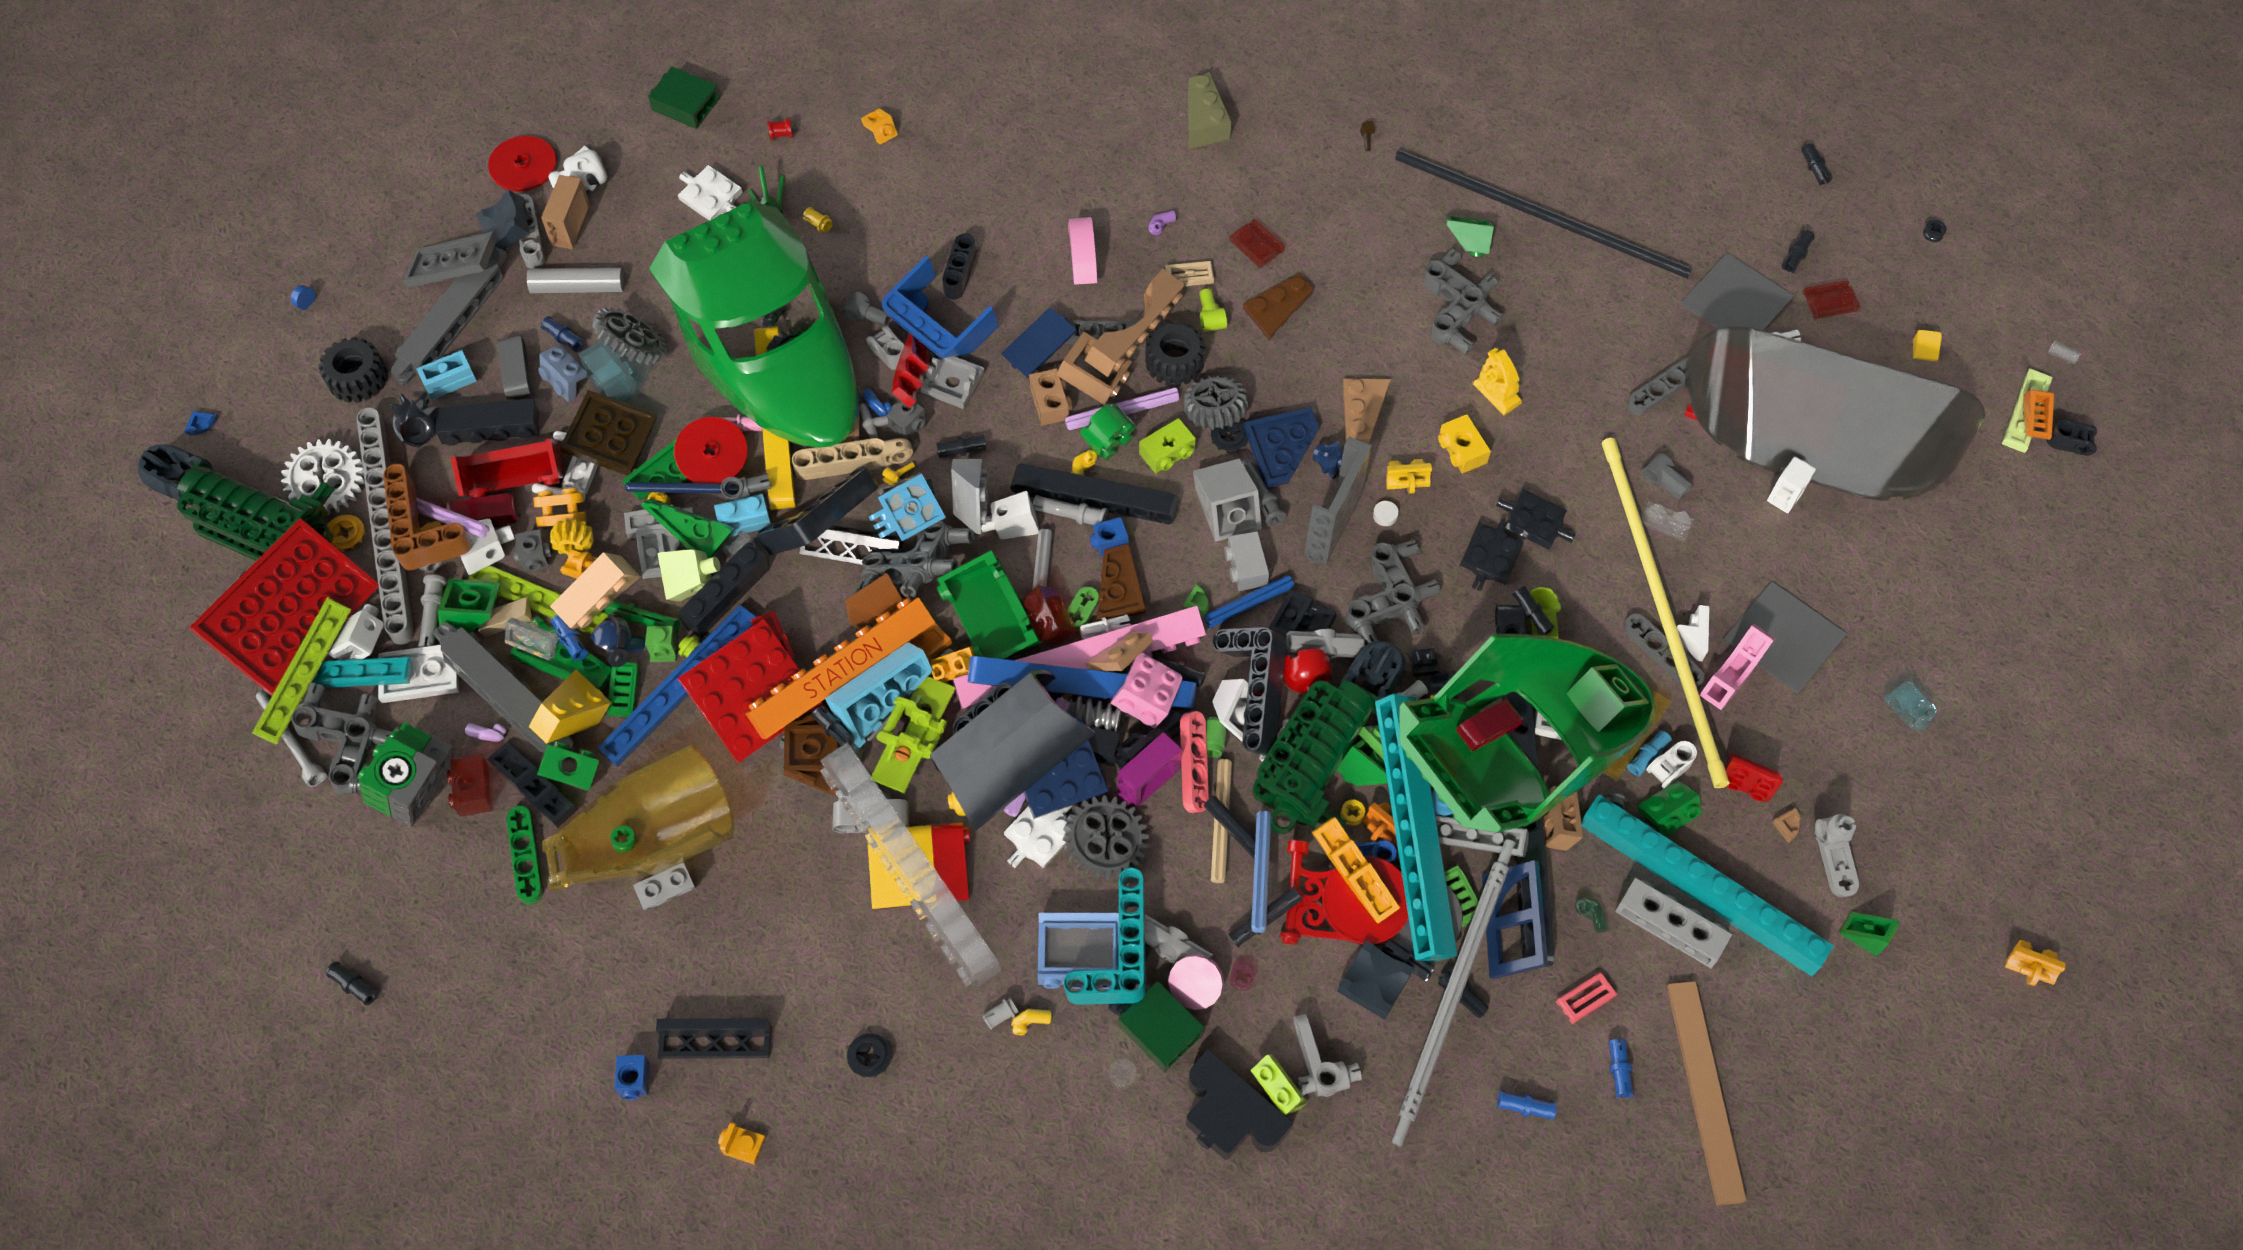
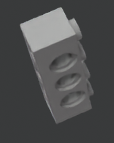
(1680, 936)

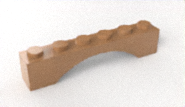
(1112, 347)

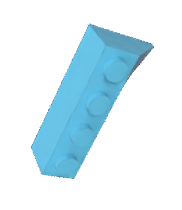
(872, 694)

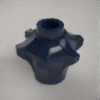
(1329, 457)

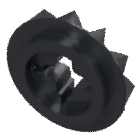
(1240, 438)
(862, 1045)

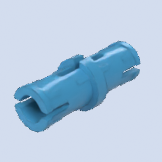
(1649, 753)

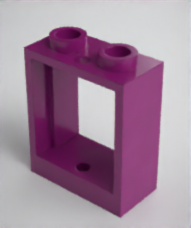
(1149, 771)

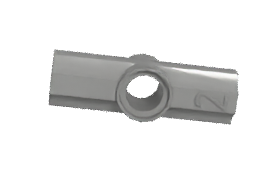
(1326, 639)
(1169, 941)

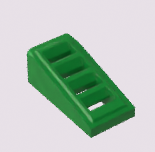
(630, 674)

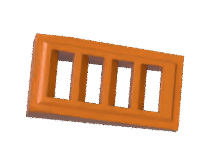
(2047, 401)

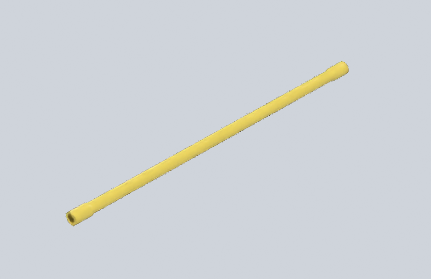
(1715, 765)

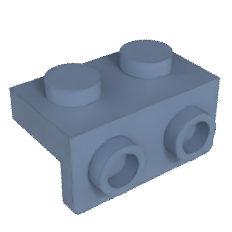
(561, 371)

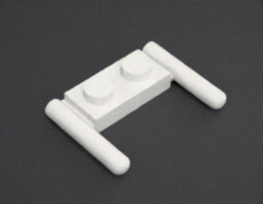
(578, 475)

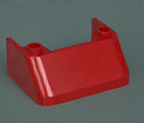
(508, 468)

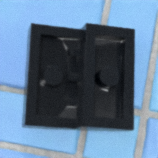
(1301, 615)

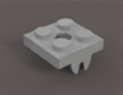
(944, 368)

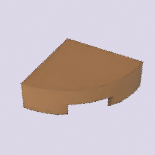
(1788, 824)

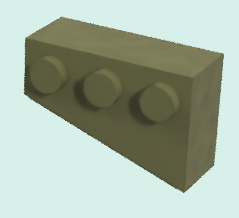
(1206, 113)

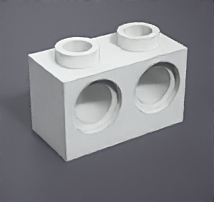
(1791, 484)

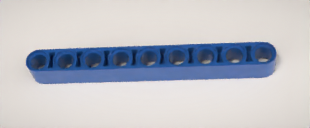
(1068, 680)

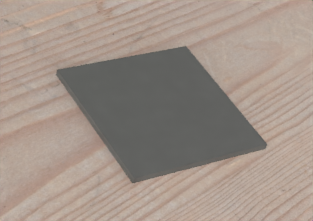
(1736, 296)
(1801, 636)

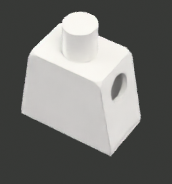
(1012, 517)
(487, 549)
(357, 635)

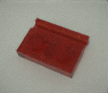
(1257, 243)
(1831, 299)

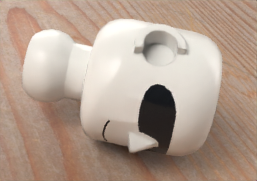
(583, 165)

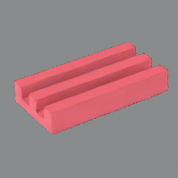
(1568, 1010)

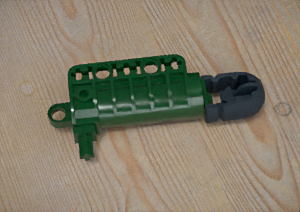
(228, 504)
(1321, 747)

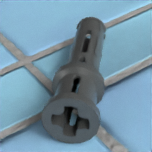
(1267, 500)

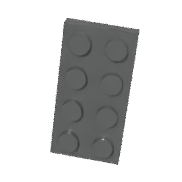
(450, 259)

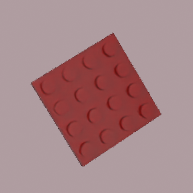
(734, 679)

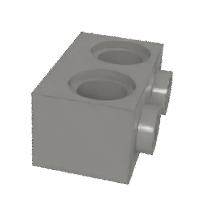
(664, 886)

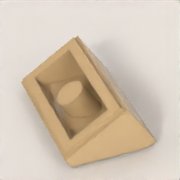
(497, 623)

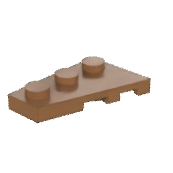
(1362, 406)

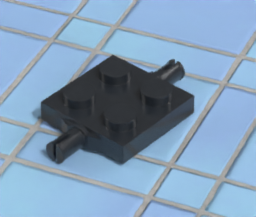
(1536, 519)
(1491, 554)

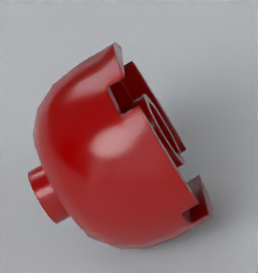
(1306, 669)

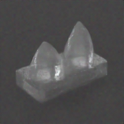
(1667, 521)
(530, 638)

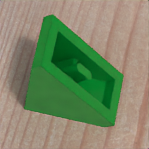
(1869, 931)

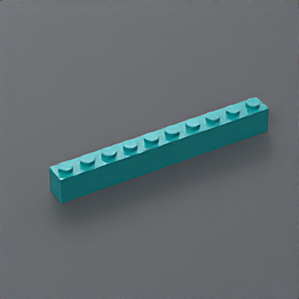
(1416, 841)
(1707, 886)

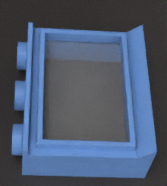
(1076, 944)

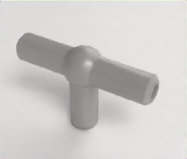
(870, 423)

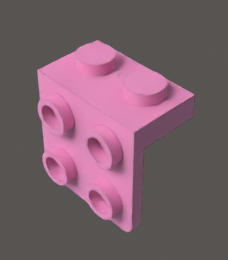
(1148, 690)

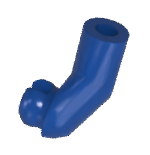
(873, 402)

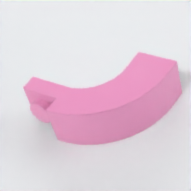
(1082, 250)
(1737, 667)

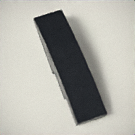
(533, 787)

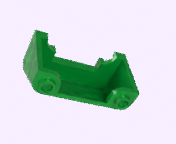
(989, 608)

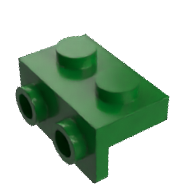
(1671, 808)

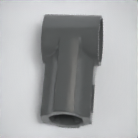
(1662, 472)

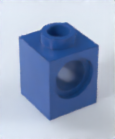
(1112, 528)
(628, 1065)

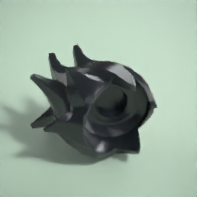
(414, 421)

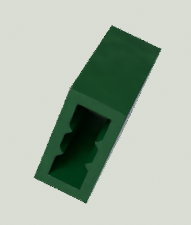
(683, 97)
(1160, 1026)

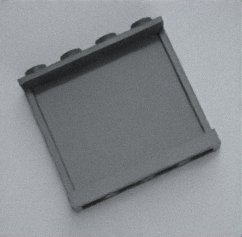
(1328, 525)

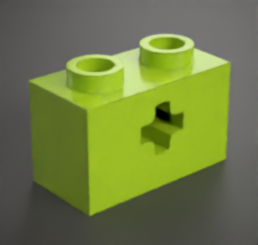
(1167, 446)

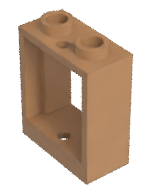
(566, 211)
(1084, 380)

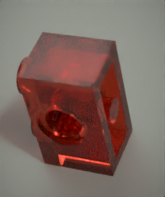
(1048, 614)
(476, 798)

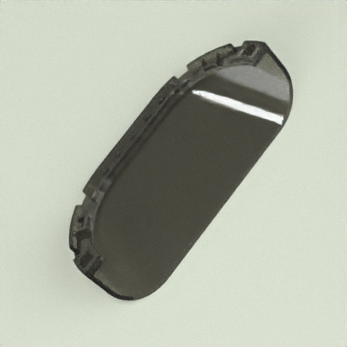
(1846, 417)

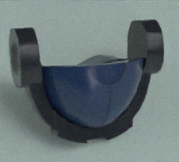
(616, 636)

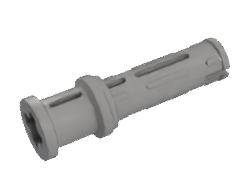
(1081, 513)
(431, 602)

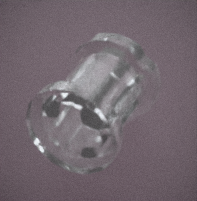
(738, 543)

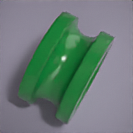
(618, 845)

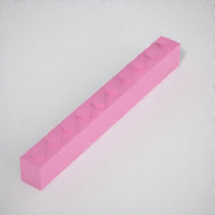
(1165, 631)

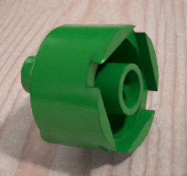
(1108, 430)

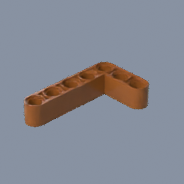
(408, 544)

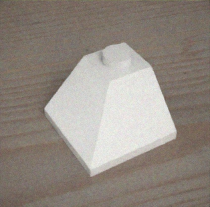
(1231, 705)

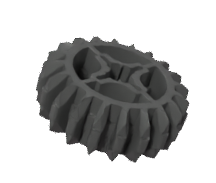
(1215, 402)

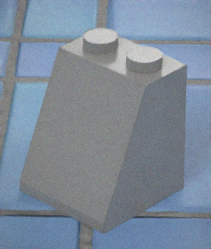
(1228, 499)

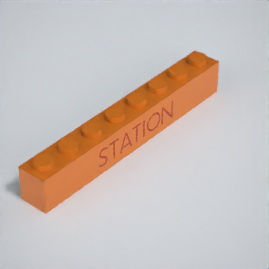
(839, 668)

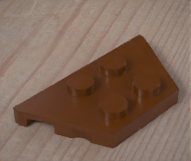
(803, 749)

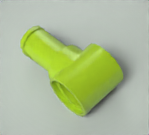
(1211, 315)

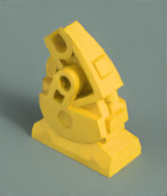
(1499, 381)

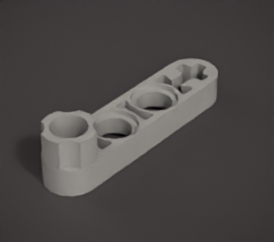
(537, 259)

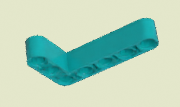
(1128, 948)

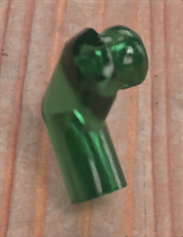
(1593, 912)

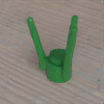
(769, 200)

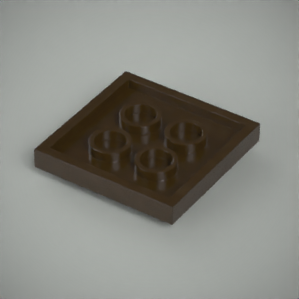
(608, 433)

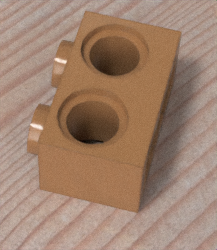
(1048, 397)
(1563, 824)

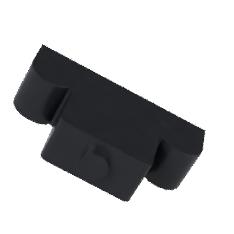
(1231, 1110)

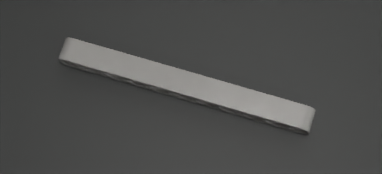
(375, 461)

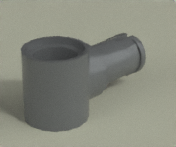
(859, 308)
(745, 485)

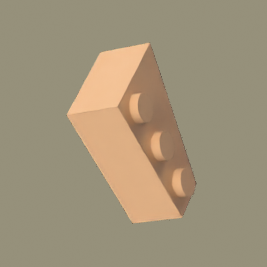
(595, 590)

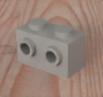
(1247, 561)

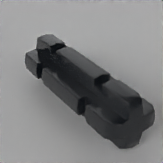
(771, 318)

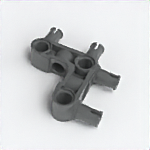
(1464, 298)
(920, 563)
(1396, 584)
(339, 728)

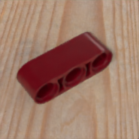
(497, 508)
(1489, 725)

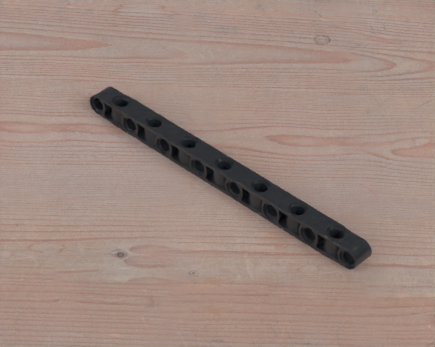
(1511, 620)

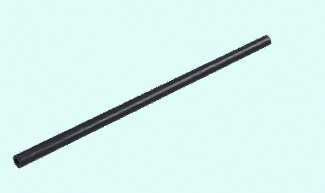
(1544, 214)

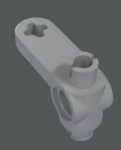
(1833, 840)
(1338, 1071)

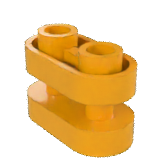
(547, 500)

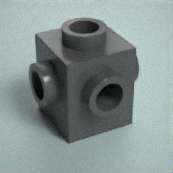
(906, 420)
(532, 550)

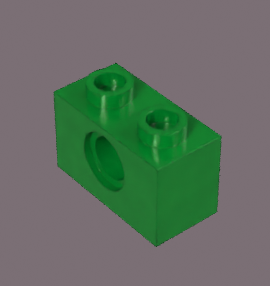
(580, 777)

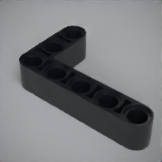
(820, 515)
(1265, 683)

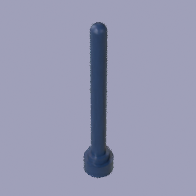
(679, 488)

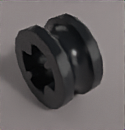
(1934, 225)

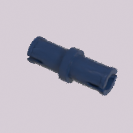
(562, 334)

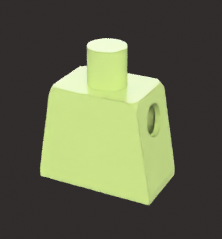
(685, 572)

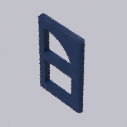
(1535, 914)

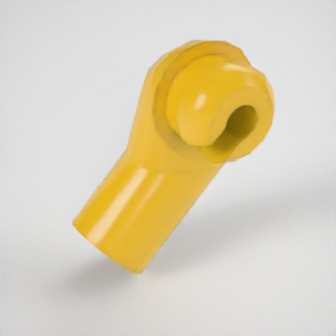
(1030, 1016)

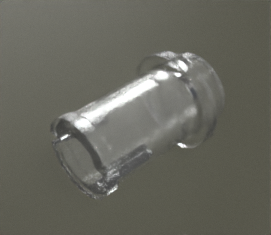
(2064, 352)

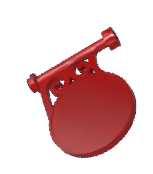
(1340, 904)

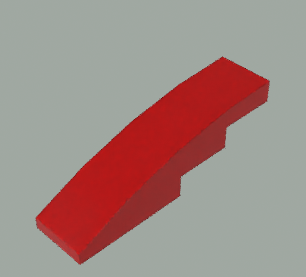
(909, 370)

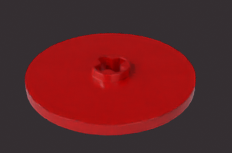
(506, 168)
(717, 434)

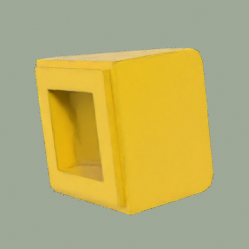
(1926, 345)

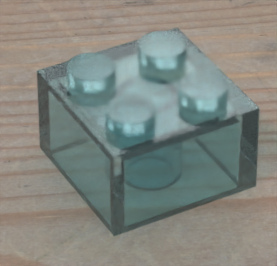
(608, 373)

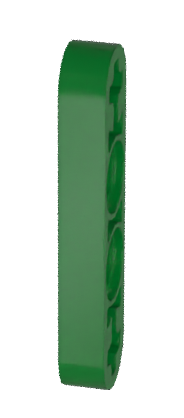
(520, 856)

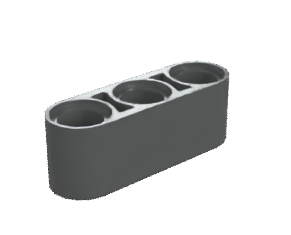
(514, 367)

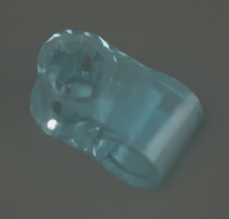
(1911, 705)

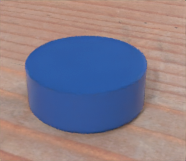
(302, 297)

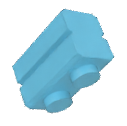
(446, 375)
(743, 514)

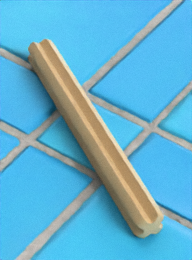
(1220, 834)

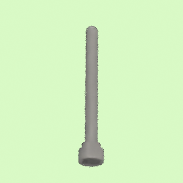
(312, 773)

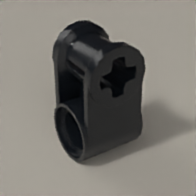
(2073, 437)

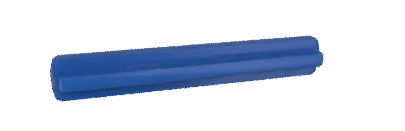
(1249, 601)

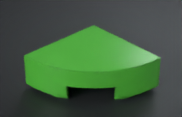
(1199, 599)

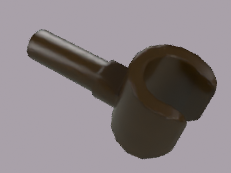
(1367, 129)

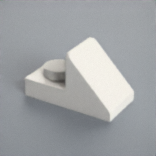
(1696, 635)

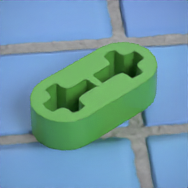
(1087, 610)

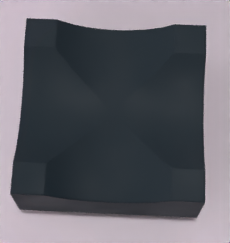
(505, 219)
(1375, 980)

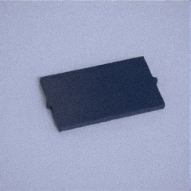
(1039, 342)

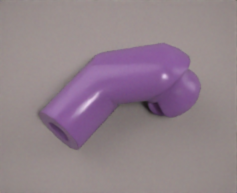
(1158, 221)

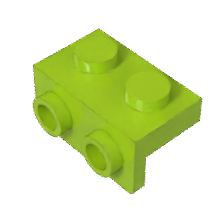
(1278, 1085)

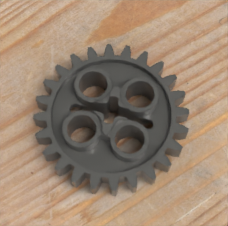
(629, 335)
(1082, 836)

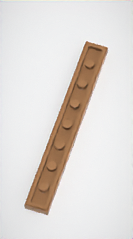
(1706, 1094)

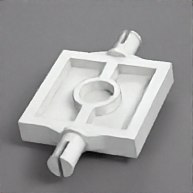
(709, 193)
(1037, 838)

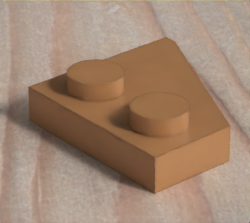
(1121, 653)

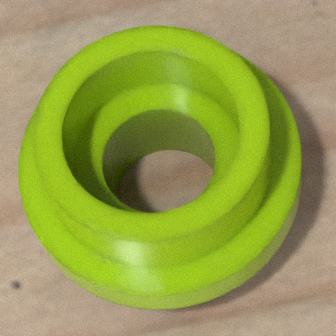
(688, 645)

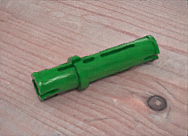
(619, 608)

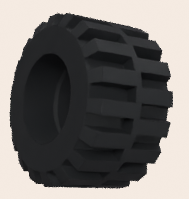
(1174, 368)
(357, 384)

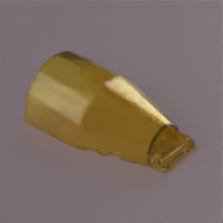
(670, 806)

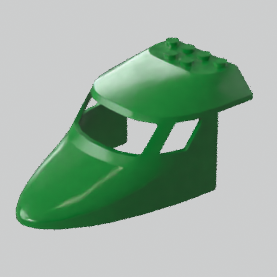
(737, 273)
(1582, 693)

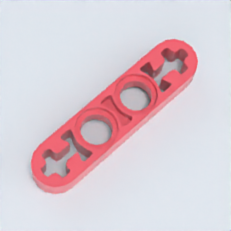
(1191, 761)

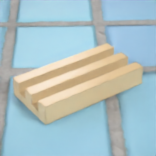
(1190, 277)

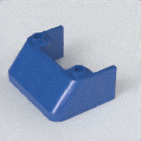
(907, 307)

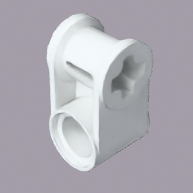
(1669, 766)

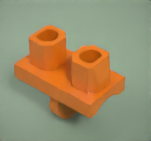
(1381, 823)

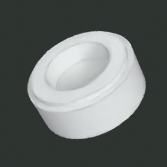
(1385, 513)

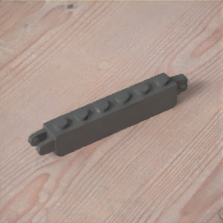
(447, 319)
(493, 682)

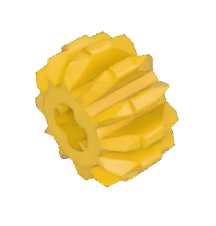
(571, 535)

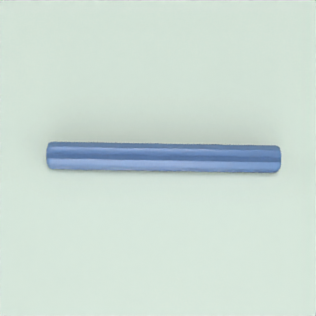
(1261, 872)

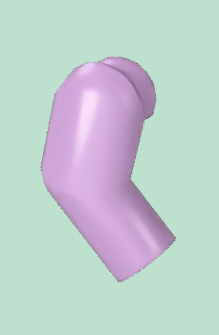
(495, 734)

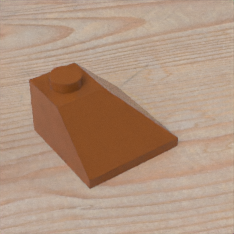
(872, 602)

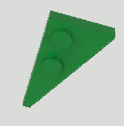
(689, 528)

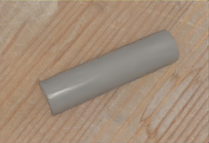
(575, 280)
(1454, 834)

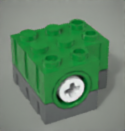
(404, 773)

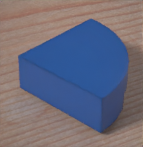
(200, 421)

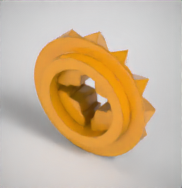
(354, 528)

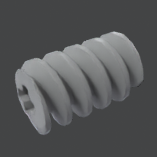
(1095, 715)

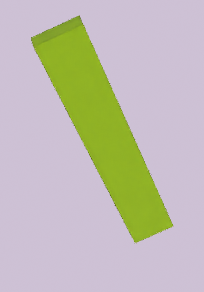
(516, 588)
(301, 671)

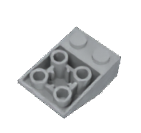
(970, 492)

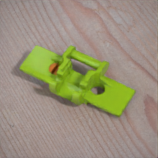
(920, 738)

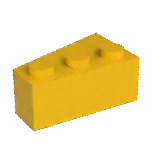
(569, 709)

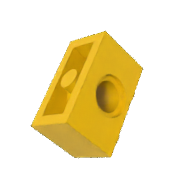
(1463, 431)

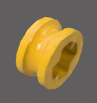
(1353, 805)

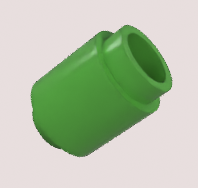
(1215, 737)

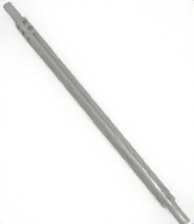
(1453, 994)

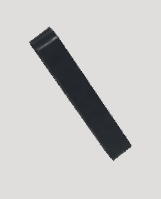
(1096, 492)

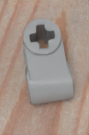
(886, 346)

